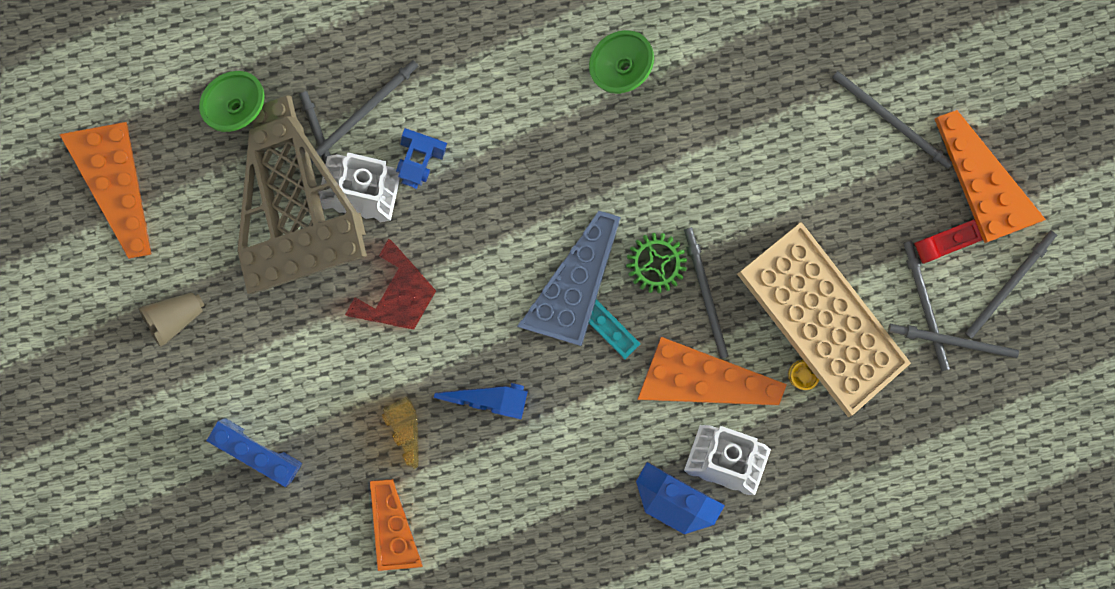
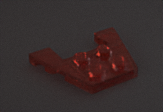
(404, 298)

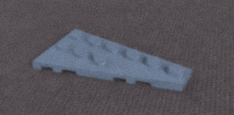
(571, 293)

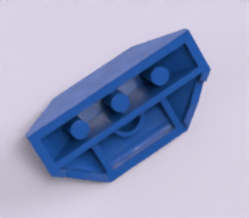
(676, 501)

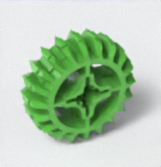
(663, 279)

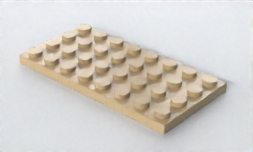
(824, 319)

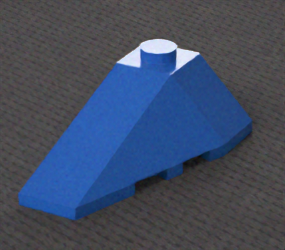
(500, 399)

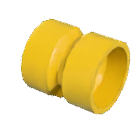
(802, 376)

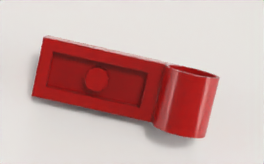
(948, 241)

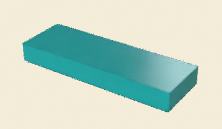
(613, 330)

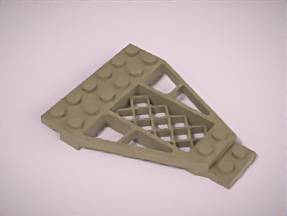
(301, 251)

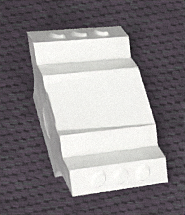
(365, 182)
(727, 458)

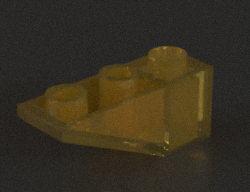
(404, 422)

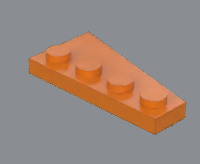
(392, 532)

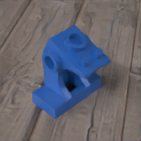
(410, 171)

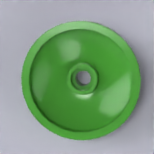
(617, 52)
(225, 95)

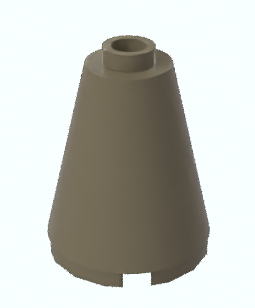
(171, 316)

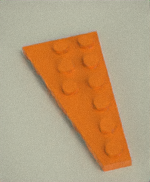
(110, 172)
(991, 192)
(694, 376)

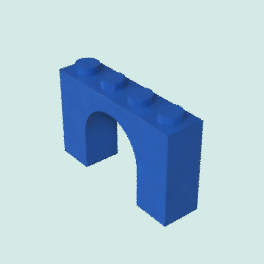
(233, 441)

